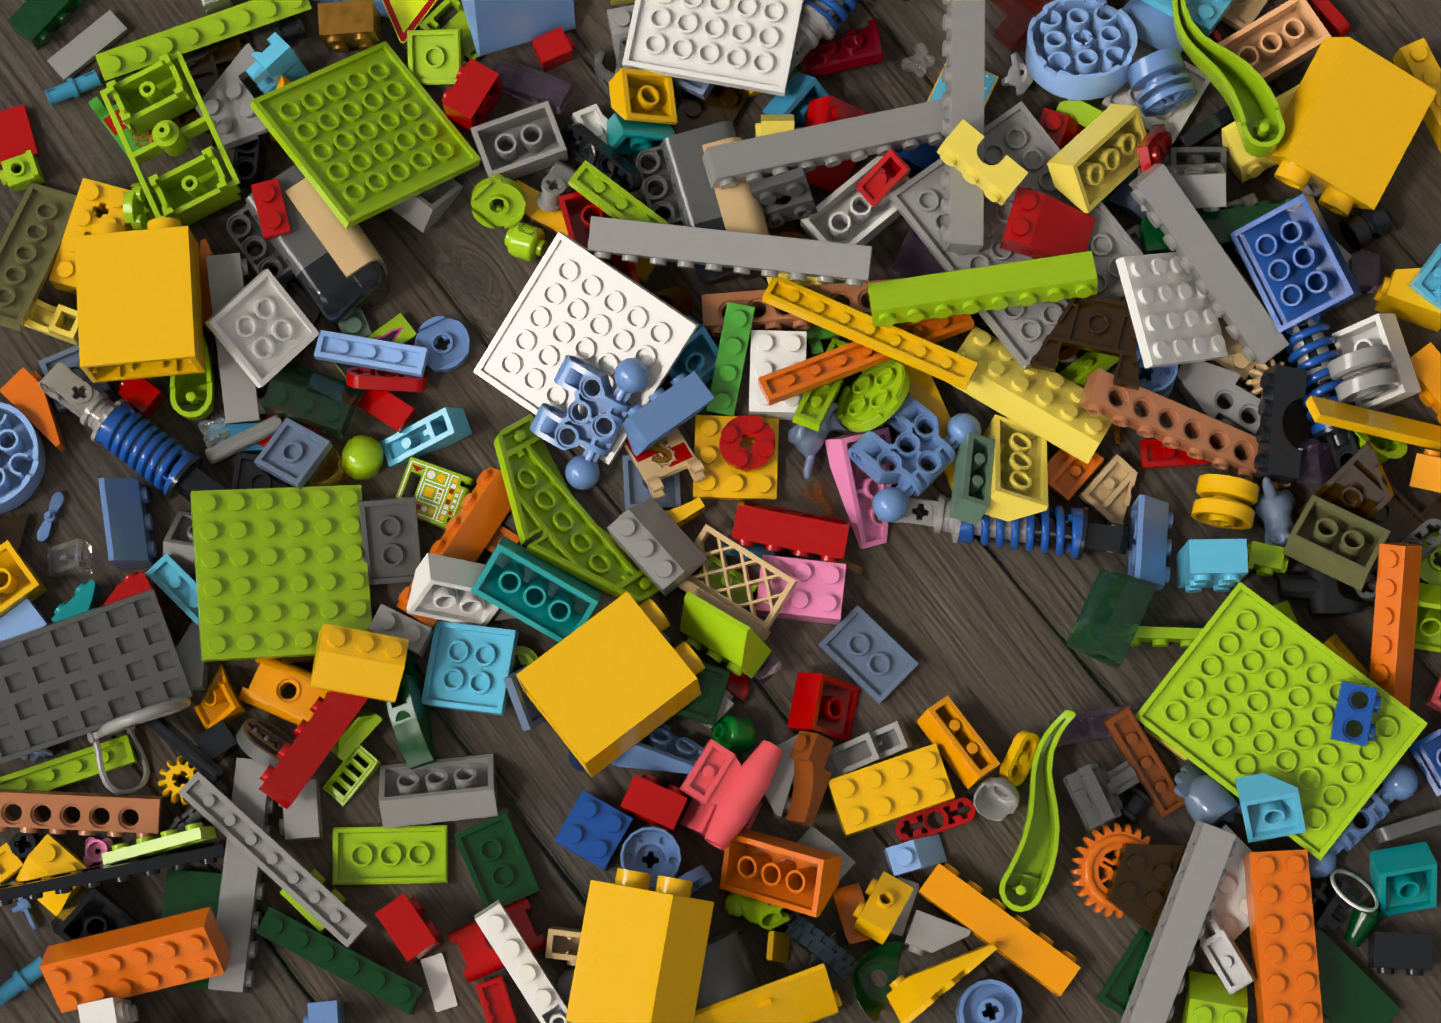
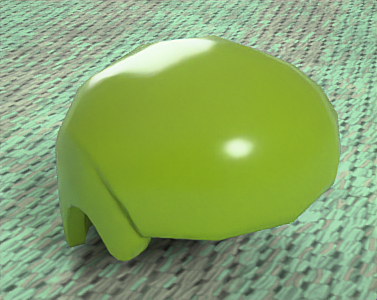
(362, 457)

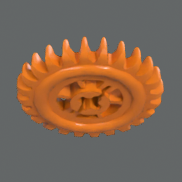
(1093, 857)

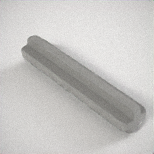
(243, 439)

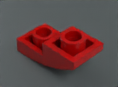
(387, 408)

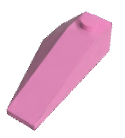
(858, 488)

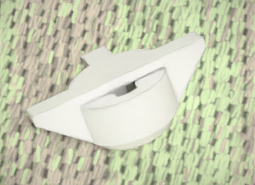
(1018, 75)

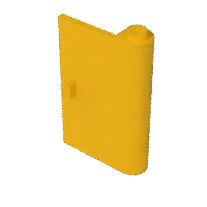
(793, 999)

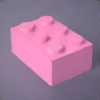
(816, 595)

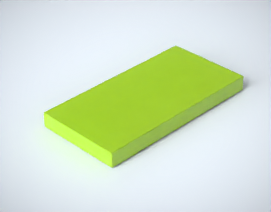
(390, 855)

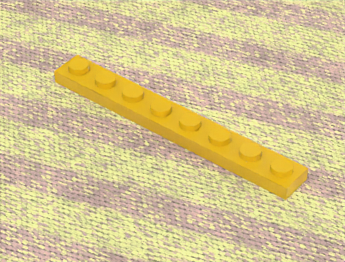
(859, 328)

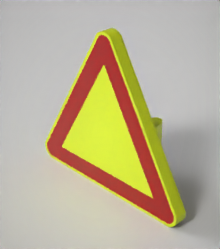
(407, 14)

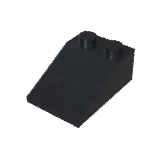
(91, 913)

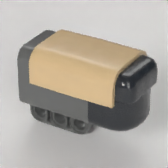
(689, 193)
(330, 263)

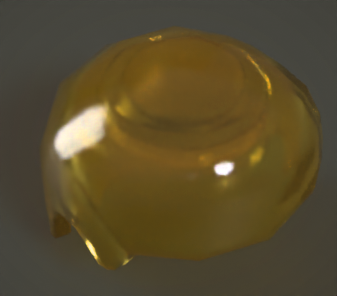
(329, 471)

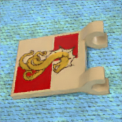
(665, 459)

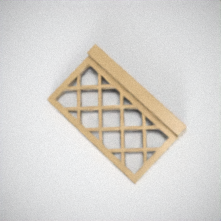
(728, 605)

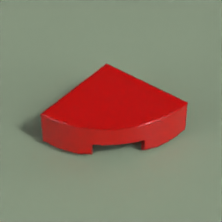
(738, 686)

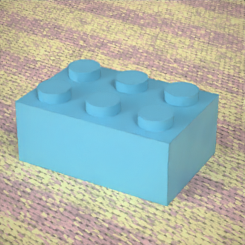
(1211, 564)

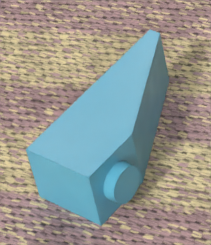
(427, 436)

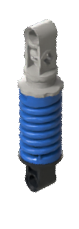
(130, 436)

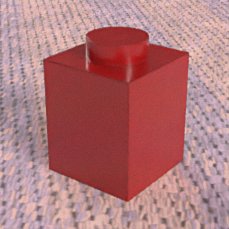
(553, 49)
(141, 395)

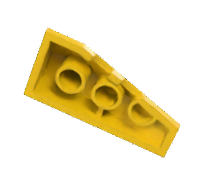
(922, 988)

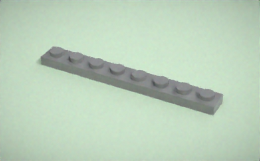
(273, 859)

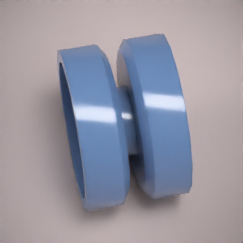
(991, 994)

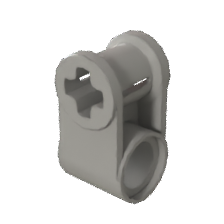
(555, 185)

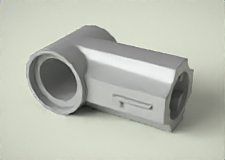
(1121, 778)

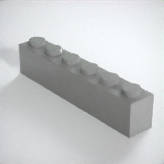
(238, 391)

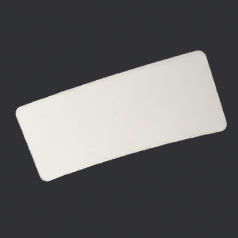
(439, 982)

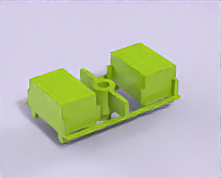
(150, 102)

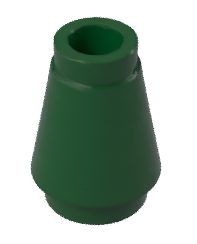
(1360, 925)

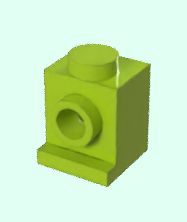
(29, 172)
(1266, 559)

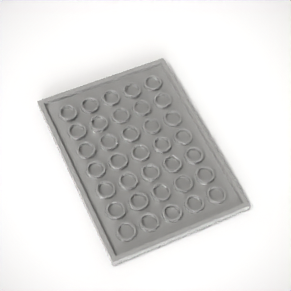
(1028, 144)

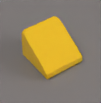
(778, 947)

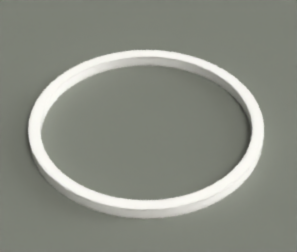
(1346, 899)

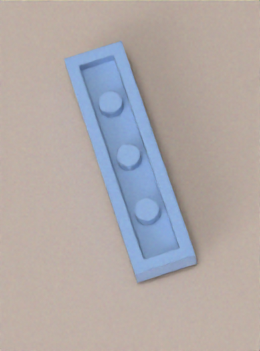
(371, 353)

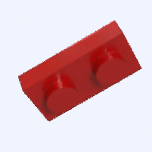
(271, 209)

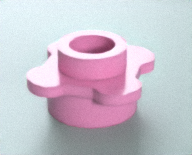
(90, 850)

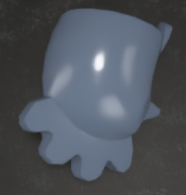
(1205, 797)

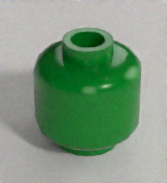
(735, 733)

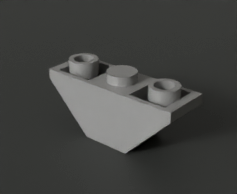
(778, 791)

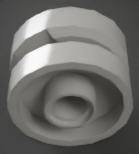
(1363, 374)

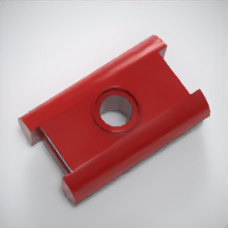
(479, 953)

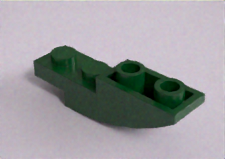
(411, 719)

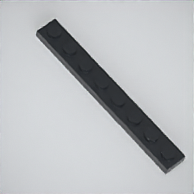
(119, 871)

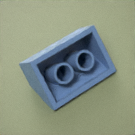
(666, 411)
(127, 523)
(1149, 541)

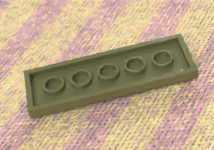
(31, 250)

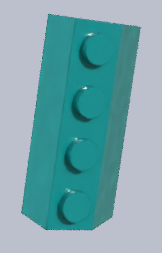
(535, 591)

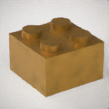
(349, 25)

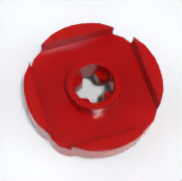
(733, 435)

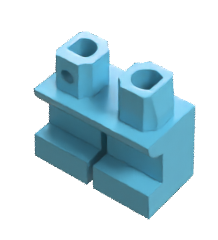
(273, 62)

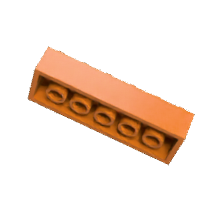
(1283, 937)
(136, 959)

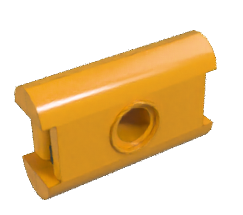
(268, 685)

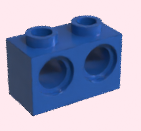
(1347, 712)

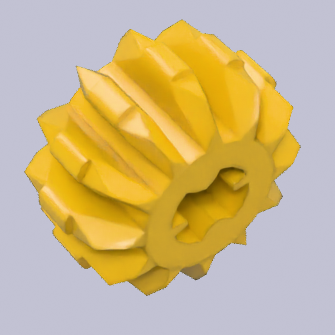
(172, 776)

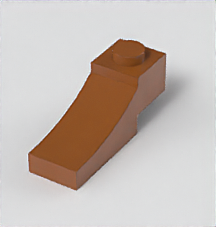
(810, 777)

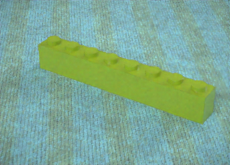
(196, 34)
(983, 289)

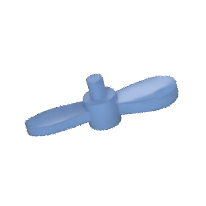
(50, 516)
(24, 906)

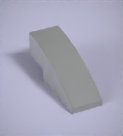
(868, 749)

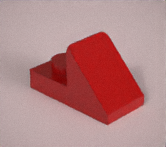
(883, 178)

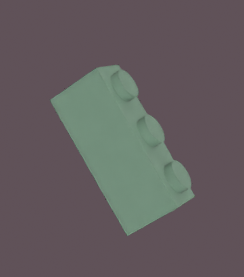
(972, 478)

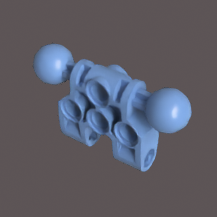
(551, 423)
(872, 452)
(1398, 785)

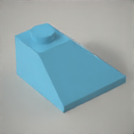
(1269, 807)

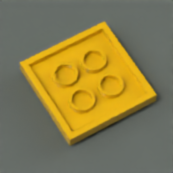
(725, 481)

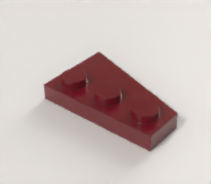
(852, 51)

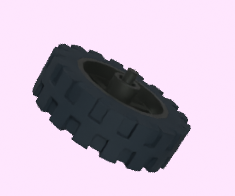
(822, 948)

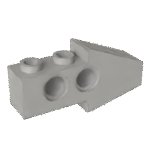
(1205, 383)

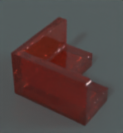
(1015, 26)

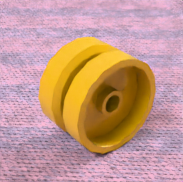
(1225, 501)

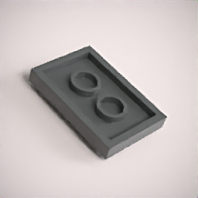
(390, 539)

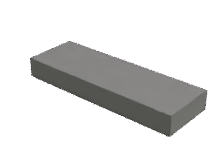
(86, 45)

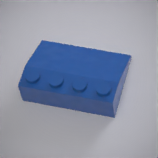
(1295, 263)

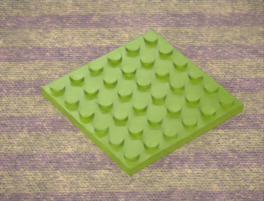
(365, 134)
(277, 569)

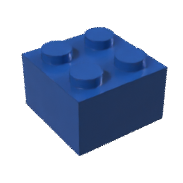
(594, 831)

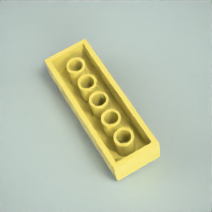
(1032, 397)

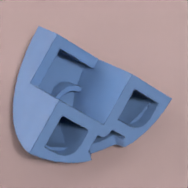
(1152, 25)

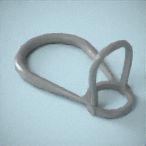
(128, 723)

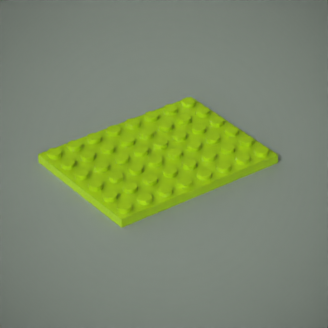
(1264, 700)

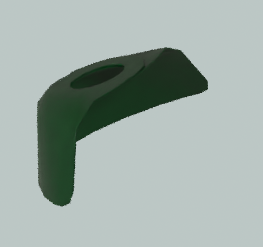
(879, 958)

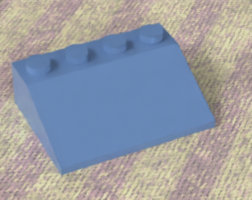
(514, 22)

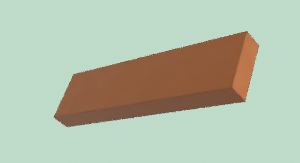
(1144, 761)

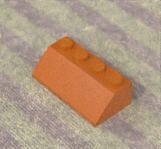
(780, 872)

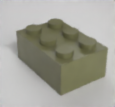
(1336, 542)

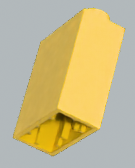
(1349, 125)
(139, 301)
(612, 681)
(640, 951)

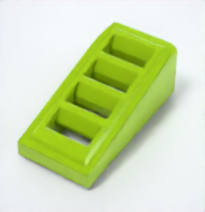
(359, 782)

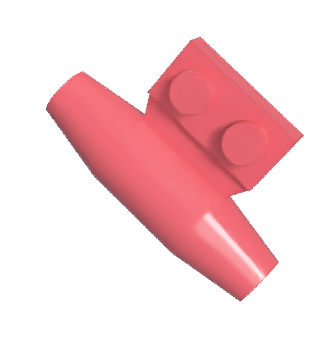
(732, 787)

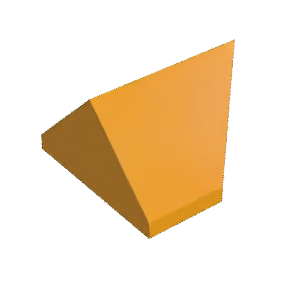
(219, 701)

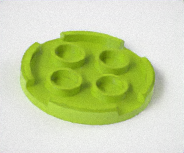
(873, 396)

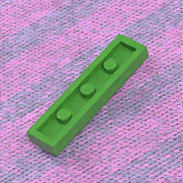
(731, 358)

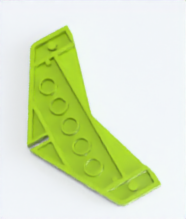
(566, 531)

